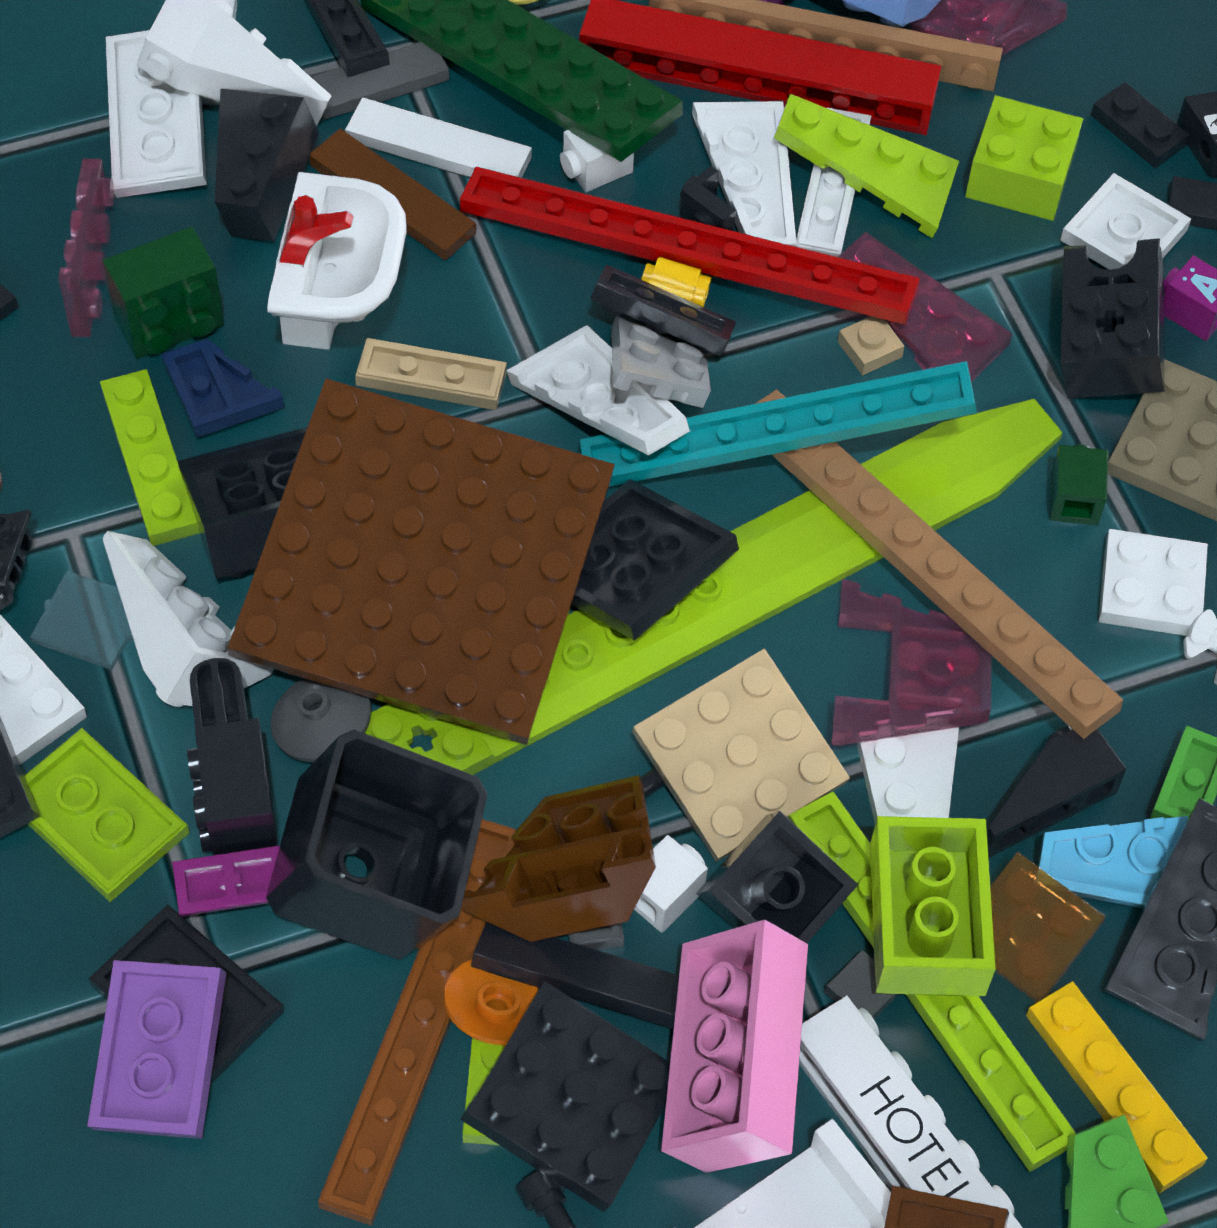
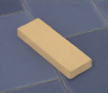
(431, 374)

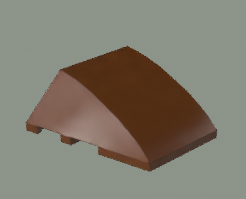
(572, 865)

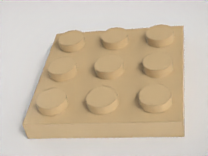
(739, 753)

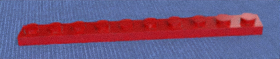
(692, 243)

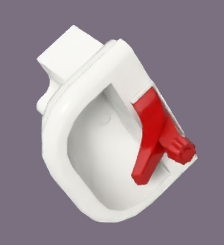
(335, 256)

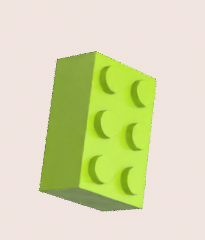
(931, 906)

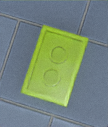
(100, 815)

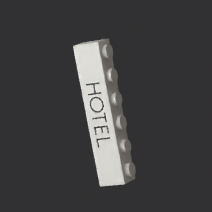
(886, 1111)

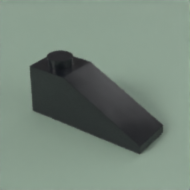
(1060, 783)

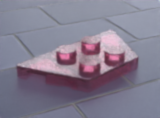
(992, 22)

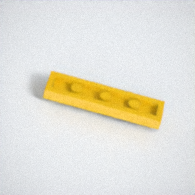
(1115, 1083)

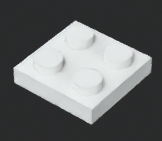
(1119, 218)
(1152, 582)

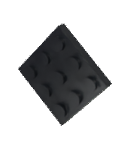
(646, 558)
(572, 1096)

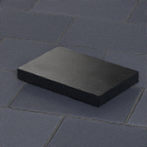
(246, 1005)

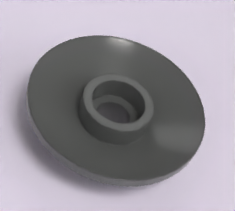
(308, 732)

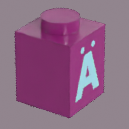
(1192, 297)

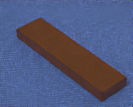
(427, 215)

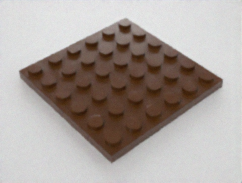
(423, 561)

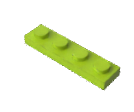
(149, 458)

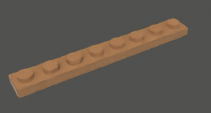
(961, 60)

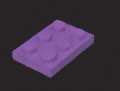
(157, 1049)

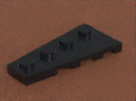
(1172, 950)

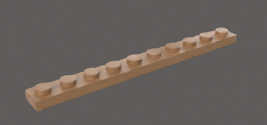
(954, 585)

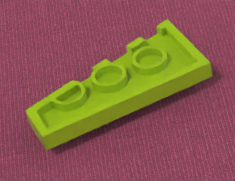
(892, 168)

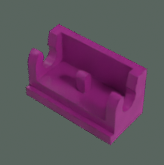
(223, 881)

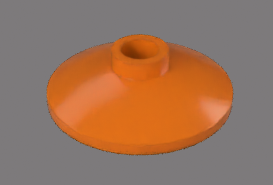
(485, 1003)

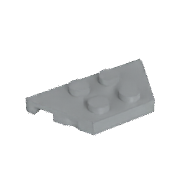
(653, 359)

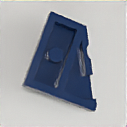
(215, 388)

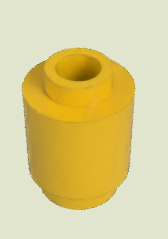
(678, 279)

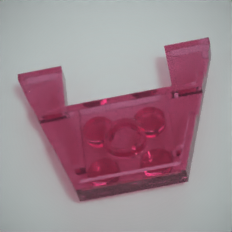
(934, 672)

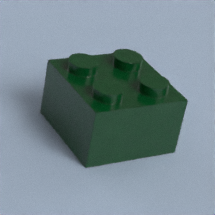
(164, 292)

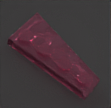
(83, 252)
(941, 324)

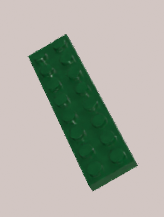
(539, 68)

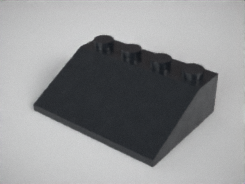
(238, 497)

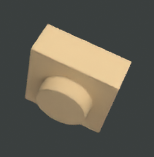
(870, 344)

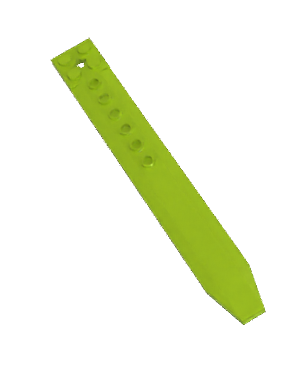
(777, 565)

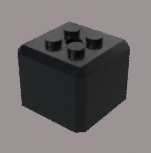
(407, 823)

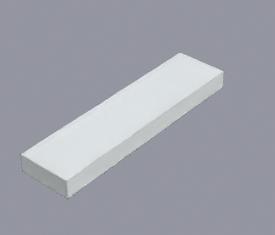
(435, 141)
(827, 206)

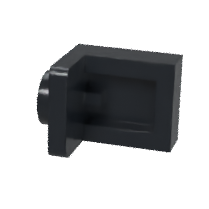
(701, 201)

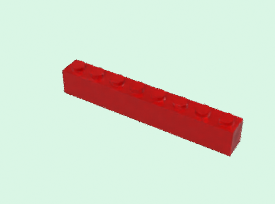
(762, 63)

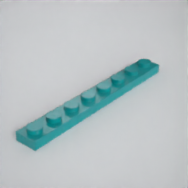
(796, 423)

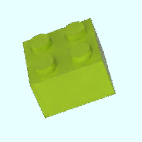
(1023, 157)

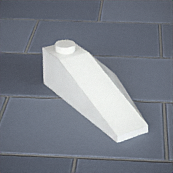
(206, 50)
(167, 621)

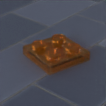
(1037, 927)

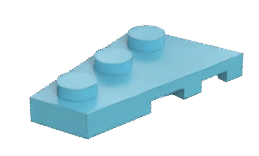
(1111, 861)

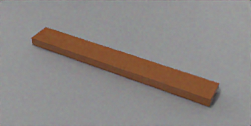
(406, 1056)

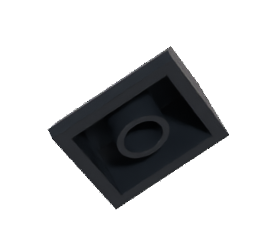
(778, 879)

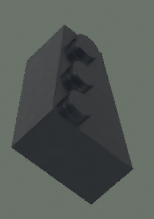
(259, 156)

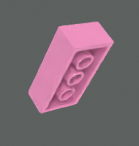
(736, 1048)

